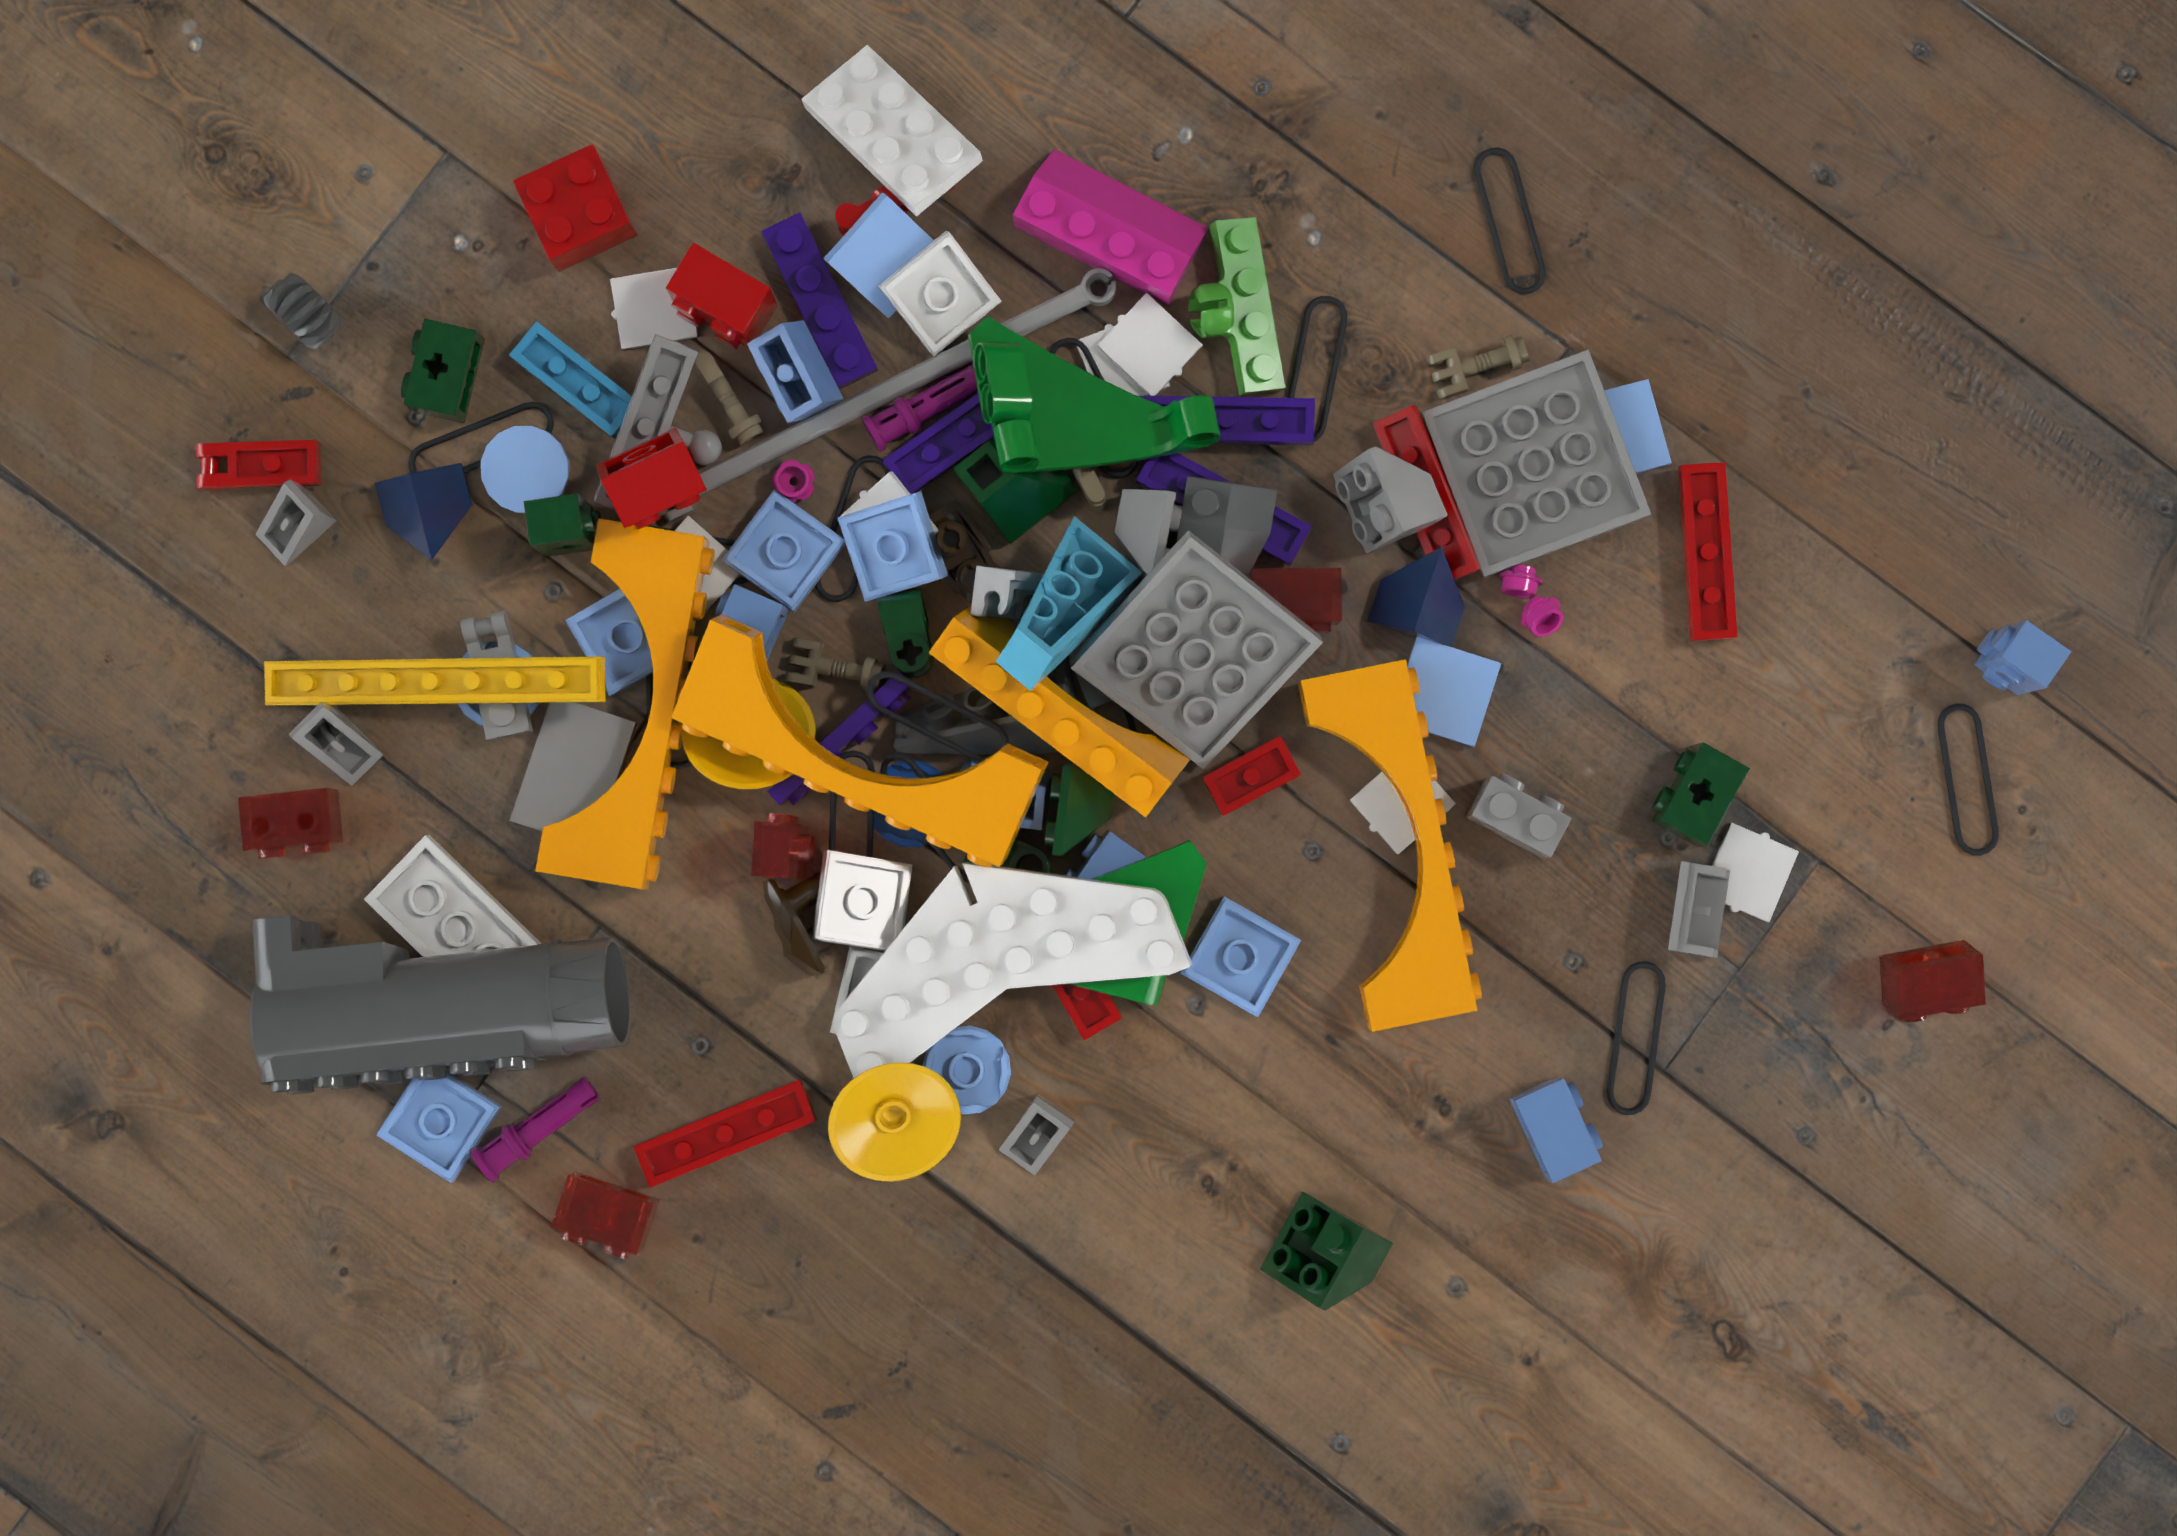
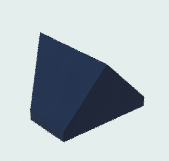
(425, 505)
(1420, 600)

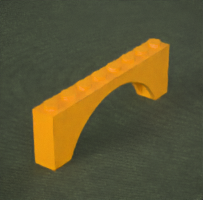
(737, 702)
(619, 832)
(1429, 966)

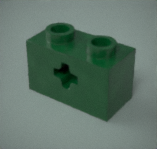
(449, 392)
(561, 524)
(1720, 782)

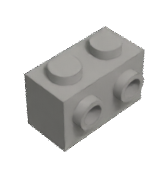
(1518, 816)

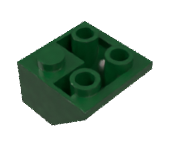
(1012, 499)
(1082, 809)
(1324, 1253)

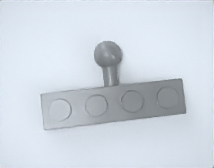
(656, 403)

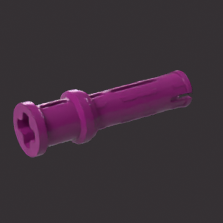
(908, 414)
(519, 1139)

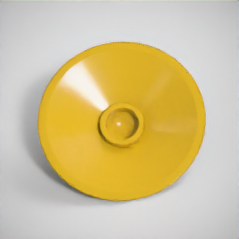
(744, 771)
(894, 1122)

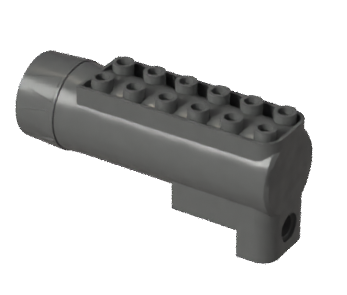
(384, 1016)

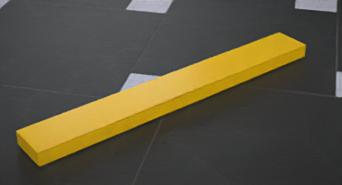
(435, 681)

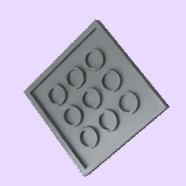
(1536, 463)
(1195, 650)

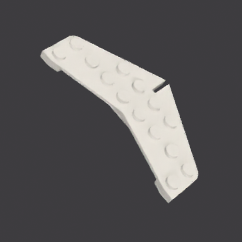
(1018, 935)

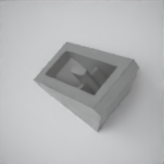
(293, 522)
(336, 742)
(1037, 1134)

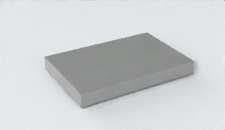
(572, 763)

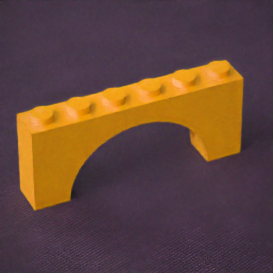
(1126, 762)

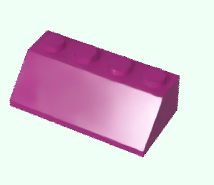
(1109, 226)

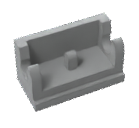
(1002, 591)
(1699, 909)

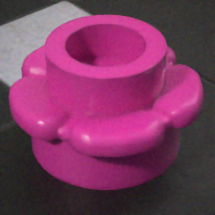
(789, 470)
(1520, 582)
(1542, 616)

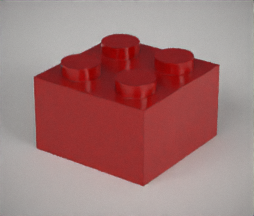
(575, 208)
(721, 297)
(651, 479)

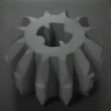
(302, 311)

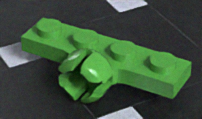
(1240, 307)

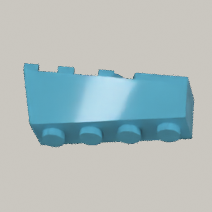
(1071, 601)

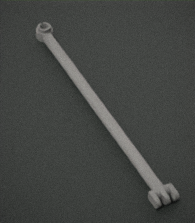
(894, 387)

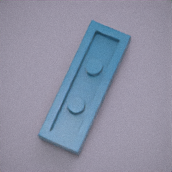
(572, 378)

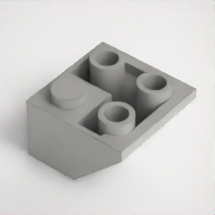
(1387, 498)
(1145, 524)

